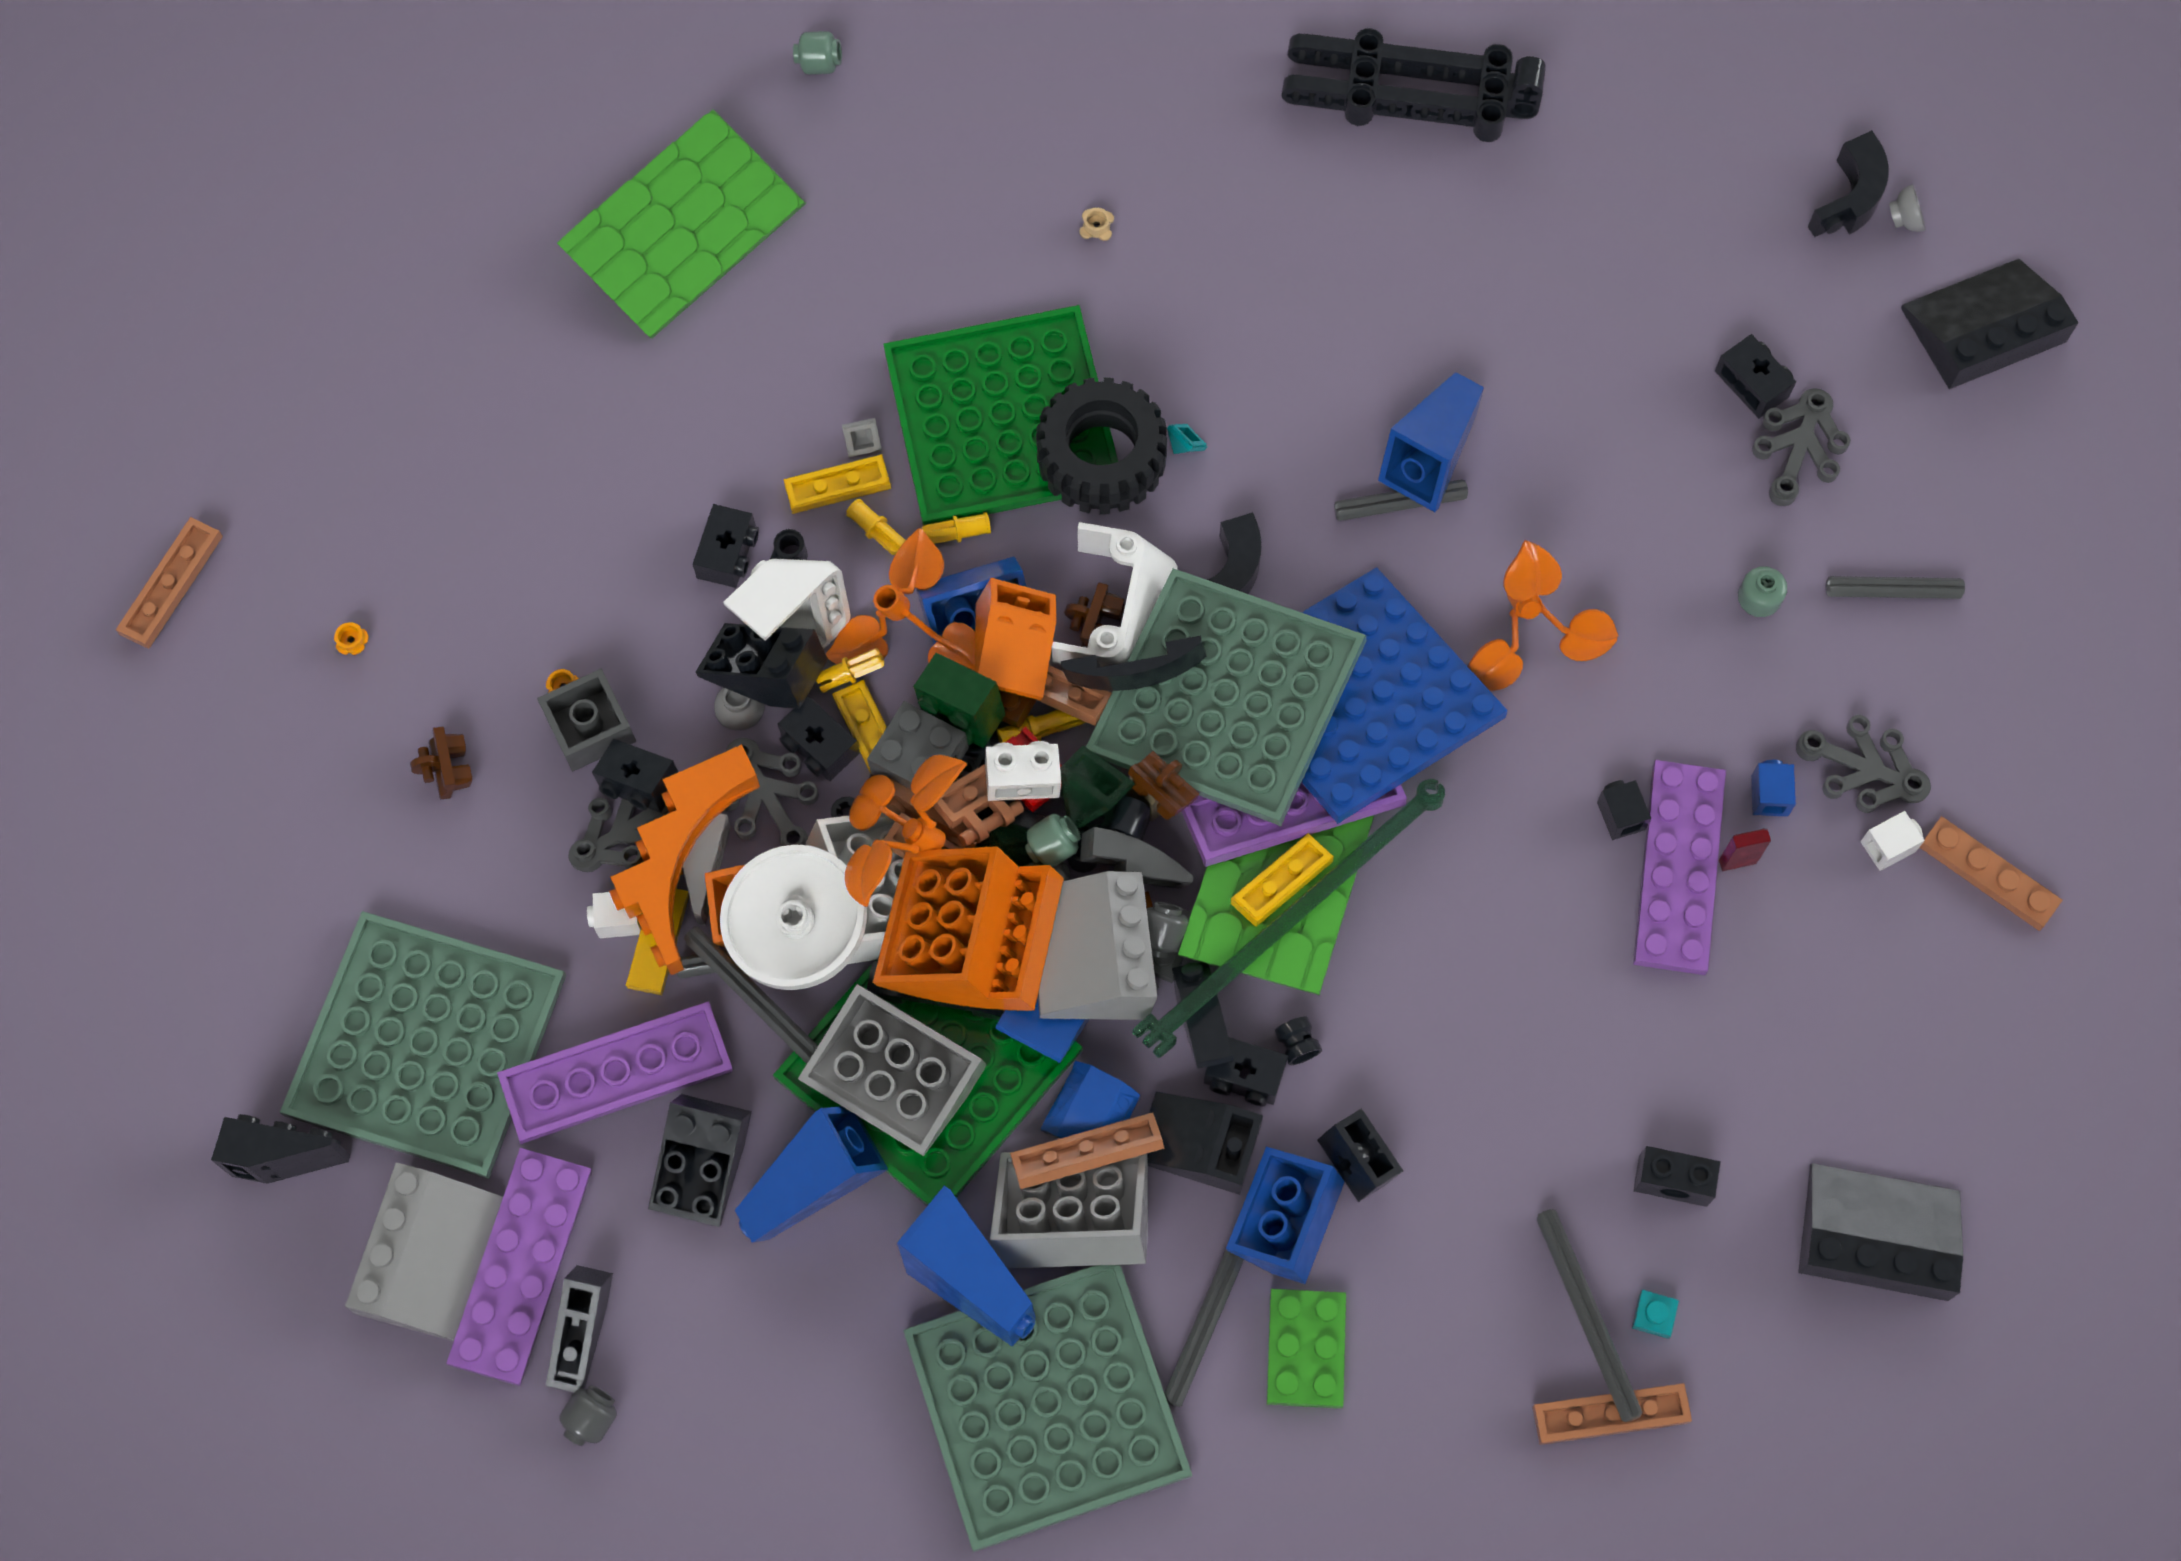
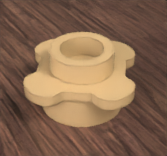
(1096, 216)

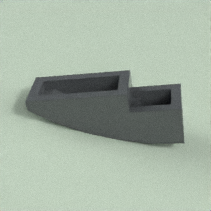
(1132, 855)

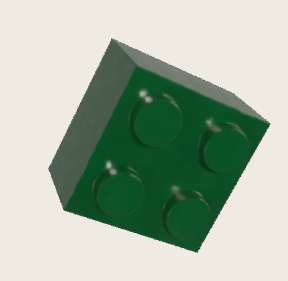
(960, 698)

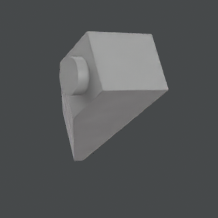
(704, 858)

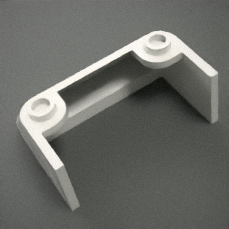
(1148, 577)
(793, 596)

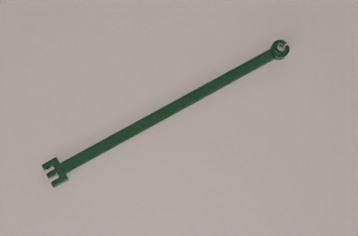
(1164, 1028)

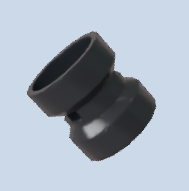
(1298, 1040)

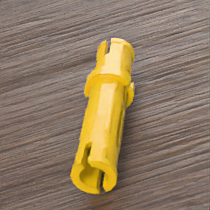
(1041, 725)

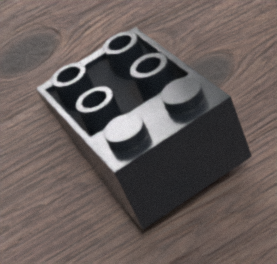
(767, 671)
(1204, 1140)
(273, 1152)
(698, 1159)

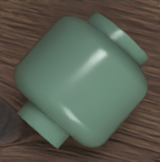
(817, 52)
(1762, 591)
(1052, 840)

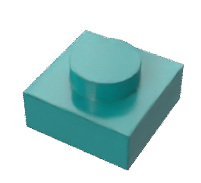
(1655, 1314)

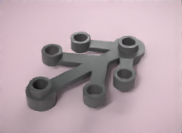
(1803, 440)
(1869, 767)
(767, 793)
(623, 832)

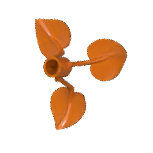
(916, 566)
(1530, 575)
(871, 863)

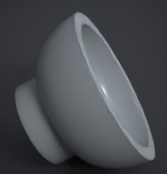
(1907, 210)
(736, 710)

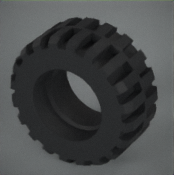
(1101, 406)

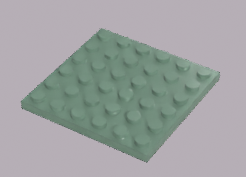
(1245, 712)
(418, 1041)
(1055, 1419)

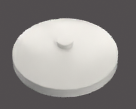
(791, 918)

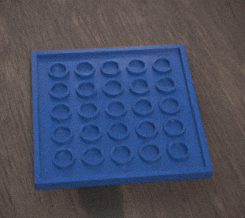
(1401, 705)

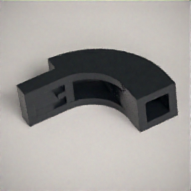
(1868, 173)
(1243, 551)

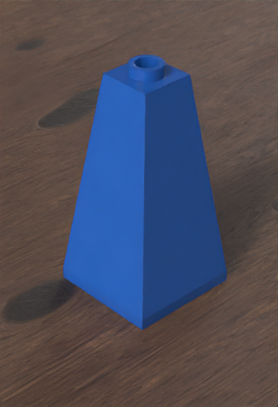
(1429, 442)
(814, 1170)
(960, 1266)

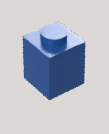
(1773, 788)

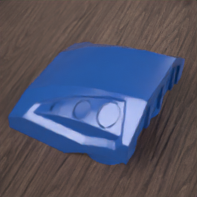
(1089, 1102)

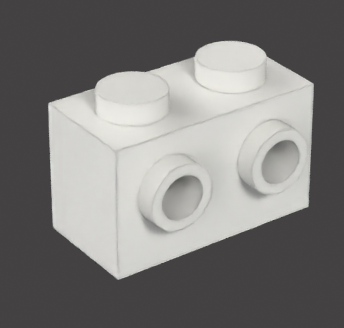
(1022, 771)

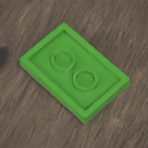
(1306, 1348)

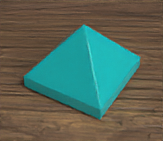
(1184, 439)

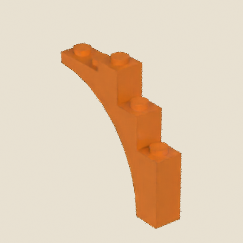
(693, 802)

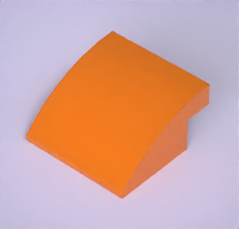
(969, 929)

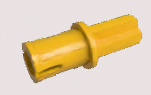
(875, 526)
(958, 528)
(850, 669)

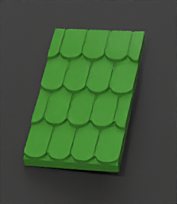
(681, 223)
(1304, 952)

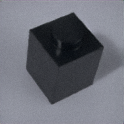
(1623, 809)

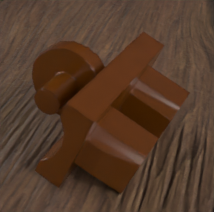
(1102, 605)
(443, 748)
(1163, 783)

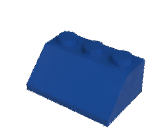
(956, 595)
(1286, 1214)

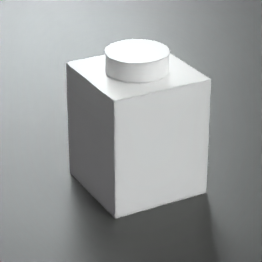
(1893, 840)
(609, 921)

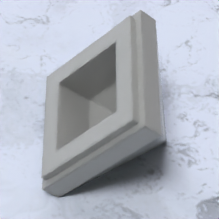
(861, 437)

